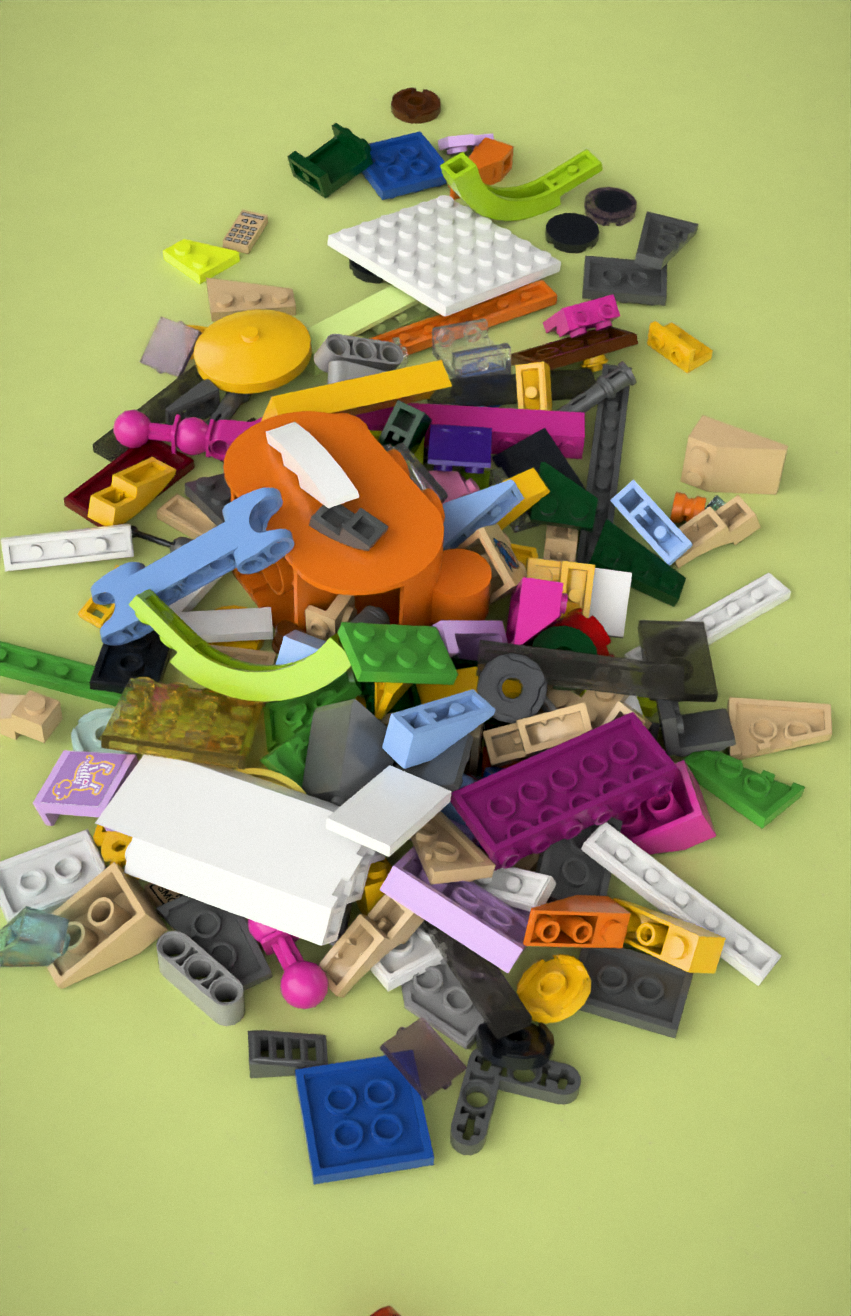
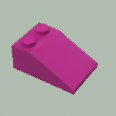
(671, 820)

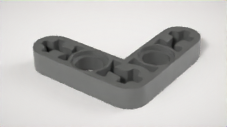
(491, 1082)

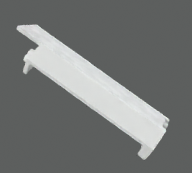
(239, 845)

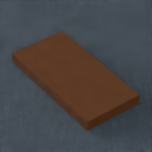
(569, 351)

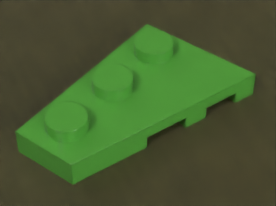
(291, 715)
(746, 791)

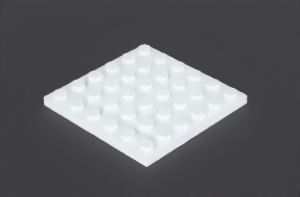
(444, 254)

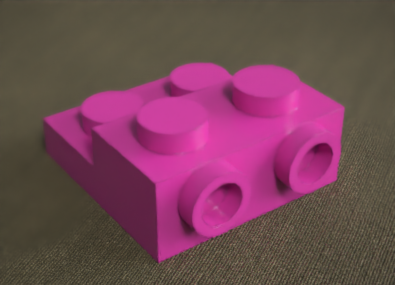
(583, 316)

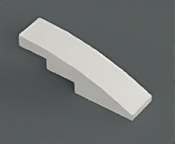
(313, 464)

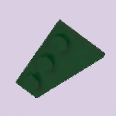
(650, 574)

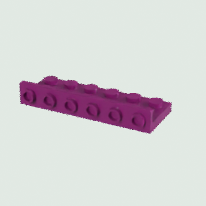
(565, 790)

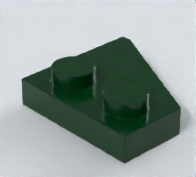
(565, 504)

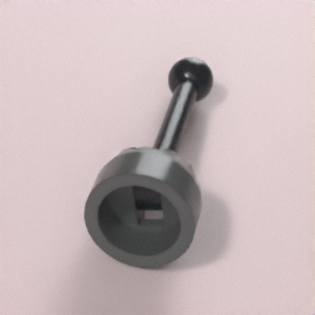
(177, 543)

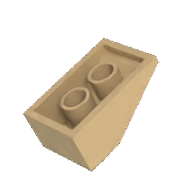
(732, 460)
(106, 926)

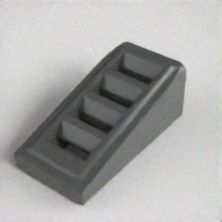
(198, 402)
(276, 1040)

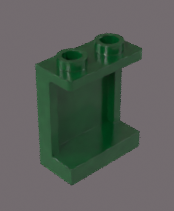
(333, 162)

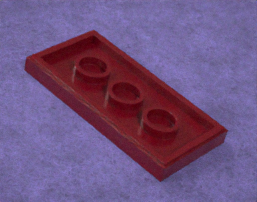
(80, 498)

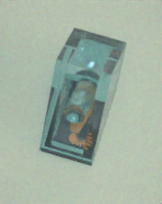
(33, 939)

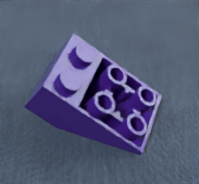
(460, 447)

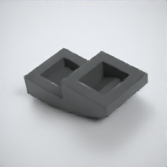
(342, 525)

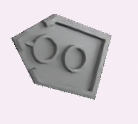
(443, 1004)

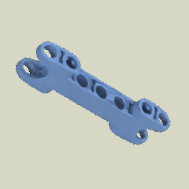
(234, 544)

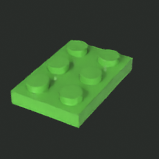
(397, 653)

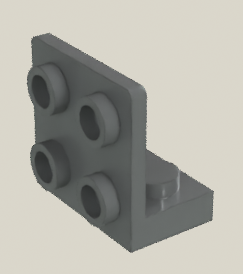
(693, 731)

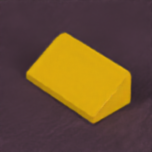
(534, 386)

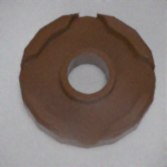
(415, 106)

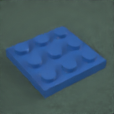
(404, 166)
(361, 1120)

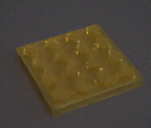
(183, 723)

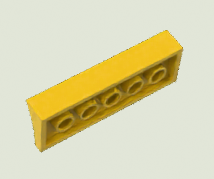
(366, 392)

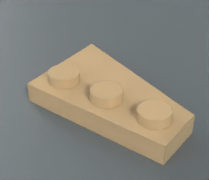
(232, 297)
(776, 725)

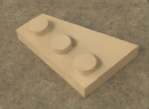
(449, 853)

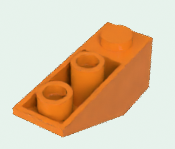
(492, 160)
(578, 922)

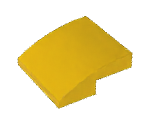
(576, 580)

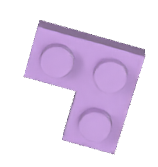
(460, 143)

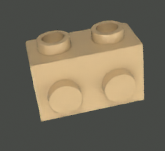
(326, 623)

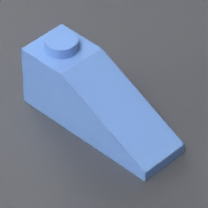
(478, 510)
(651, 522)
(431, 728)

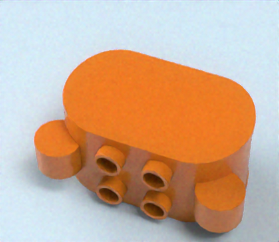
(403, 570)

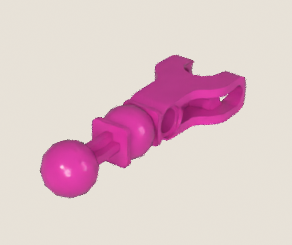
(189, 435)
(303, 982)

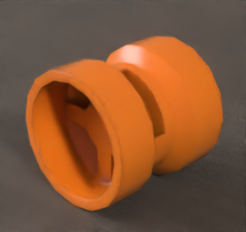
(685, 508)

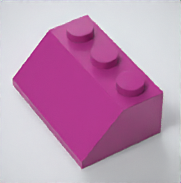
(534, 608)

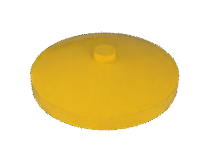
(253, 351)

